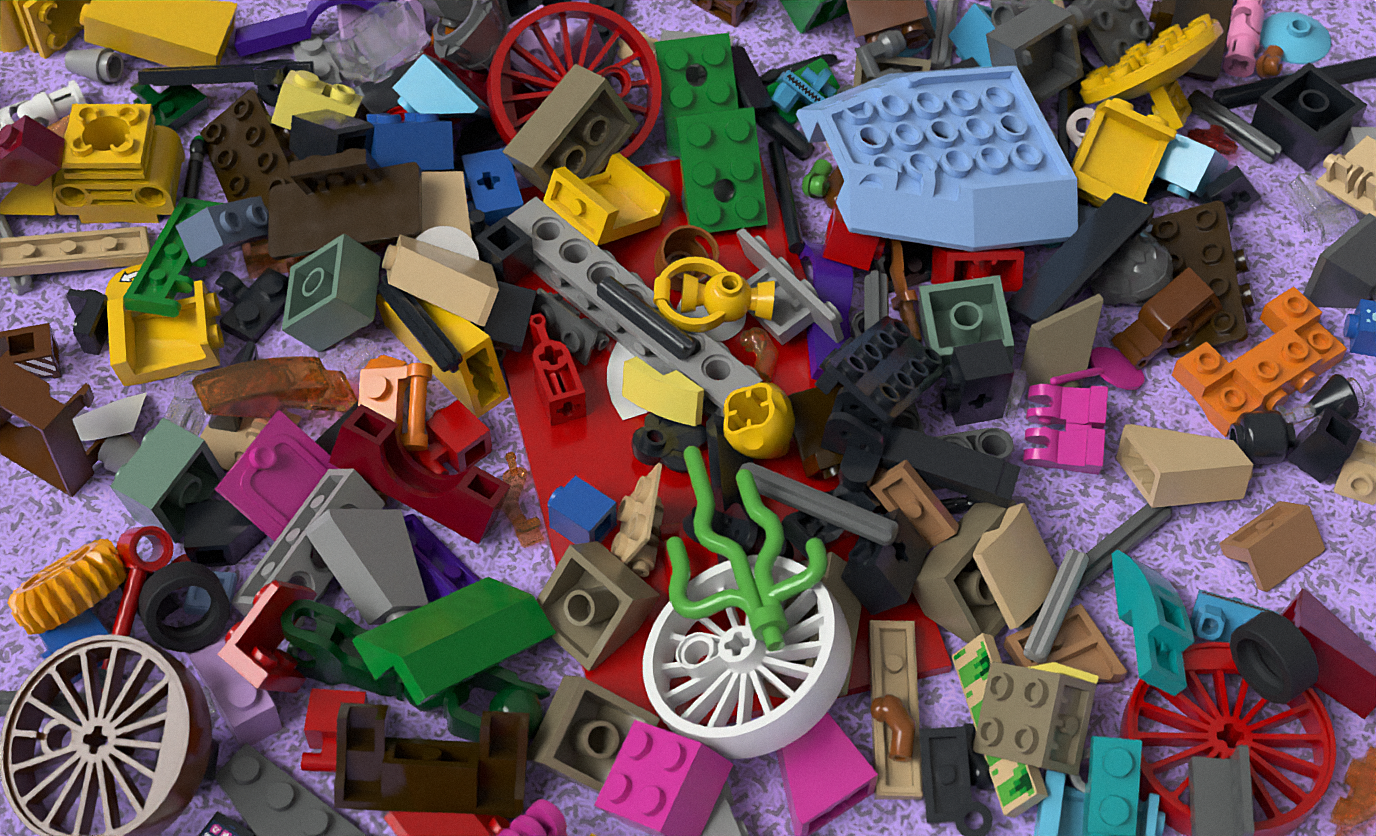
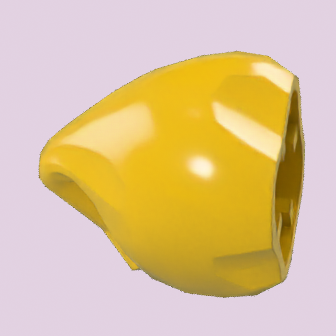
(759, 421)

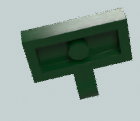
(173, 105)

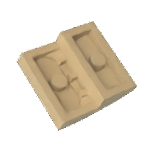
(1016, 565)

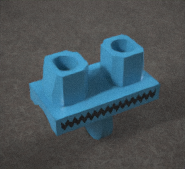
(793, 88)
(1219, 616)

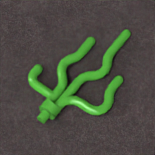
(757, 596)

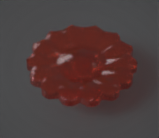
(1214, 139)

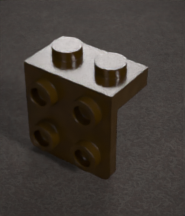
(811, 414)

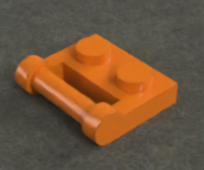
(384, 392)

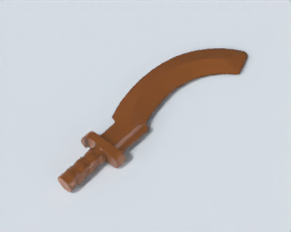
(904, 297)

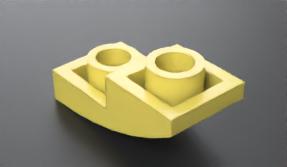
(666, 395)

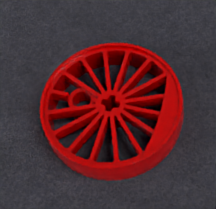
(499, 83)
(1209, 724)

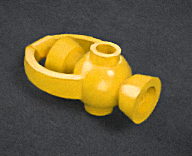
(724, 296)

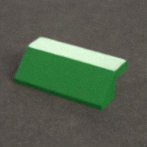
(455, 637)

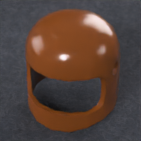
(682, 244)

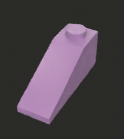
(244, 708)

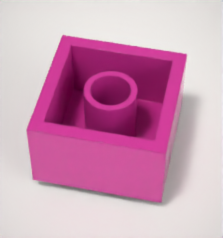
(663, 782)

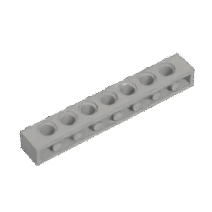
(575, 268)

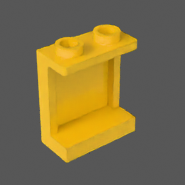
(1119, 152)
(608, 203)
(159, 346)

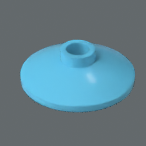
(1298, 35)

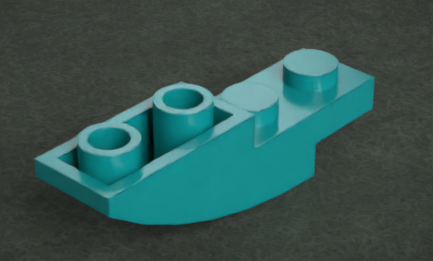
(1157, 619)
(1112, 787)

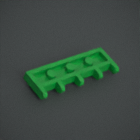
(166, 267)

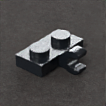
(254, 307)

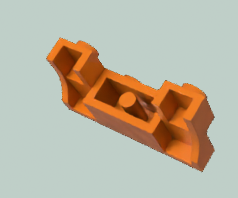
(1268, 371)

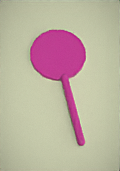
(1110, 366)

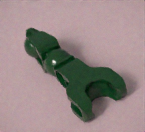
(339, 662)

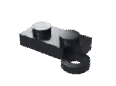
(948, 780)

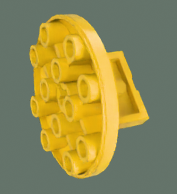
(1156, 70)

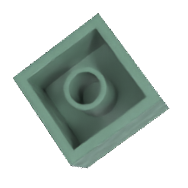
(331, 293)
(964, 315)
(165, 475)

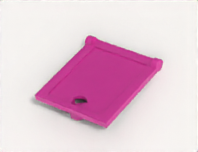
(291, 472)

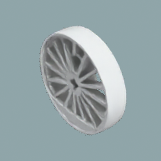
(740, 663)

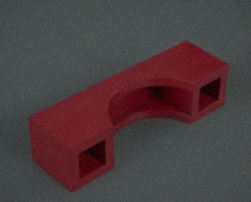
(29, 152)
(460, 501)

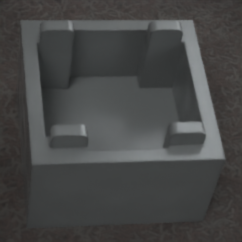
(1041, 46)

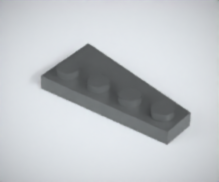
(276, 802)

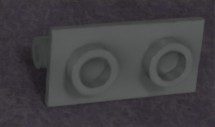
(566, 327)

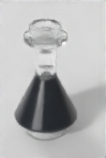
(1331, 394)

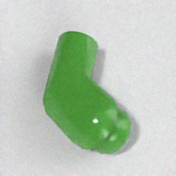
(815, 181)

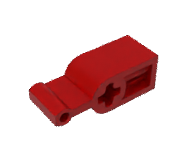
(555, 375)

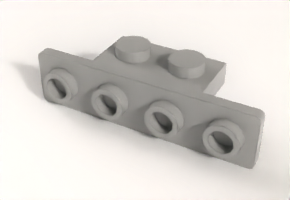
(794, 300)

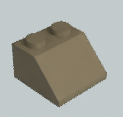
(594, 603)
(584, 732)

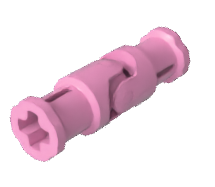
(1244, 37)

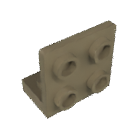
(1034, 717)

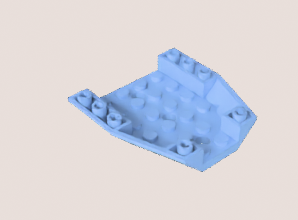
(954, 192)

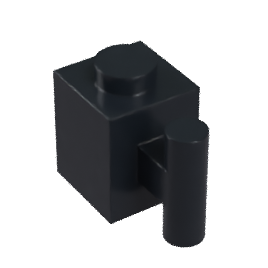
(502, 246)
(1326, 441)

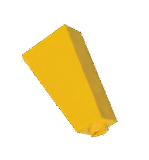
(162, 30)
(479, 378)

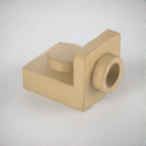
(1358, 474)

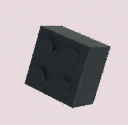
(1308, 115)

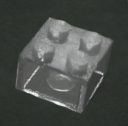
(378, 42)

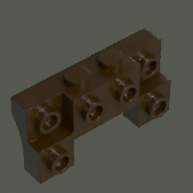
(429, 773)

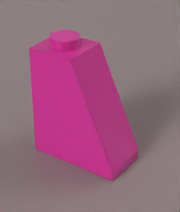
(823, 776)

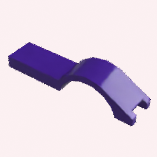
(288, 28)
(834, 284)

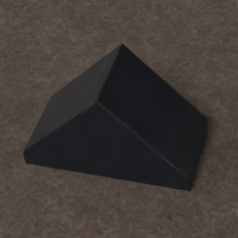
(510, 316)

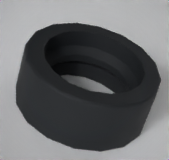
(198, 633)
(1274, 657)

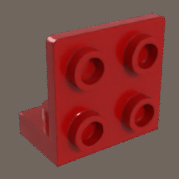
(254, 642)

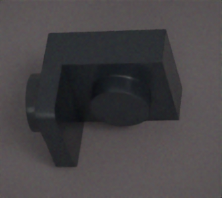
(1233, 190)
(91, 319)

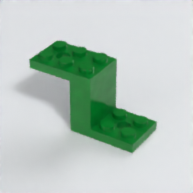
(710, 133)

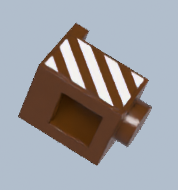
(34, 350)

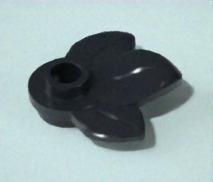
(665, 442)

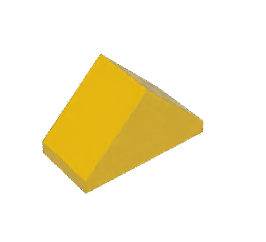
(30, 200)

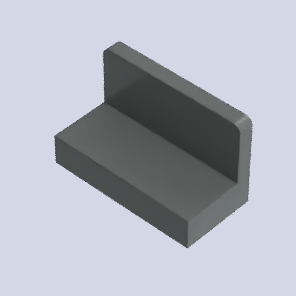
(1221, 795)

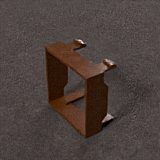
(51, 443)

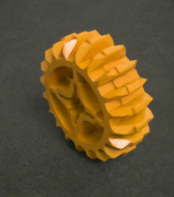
(67, 587)

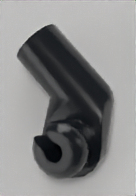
(978, 764)

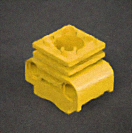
(39, 24)
(118, 165)

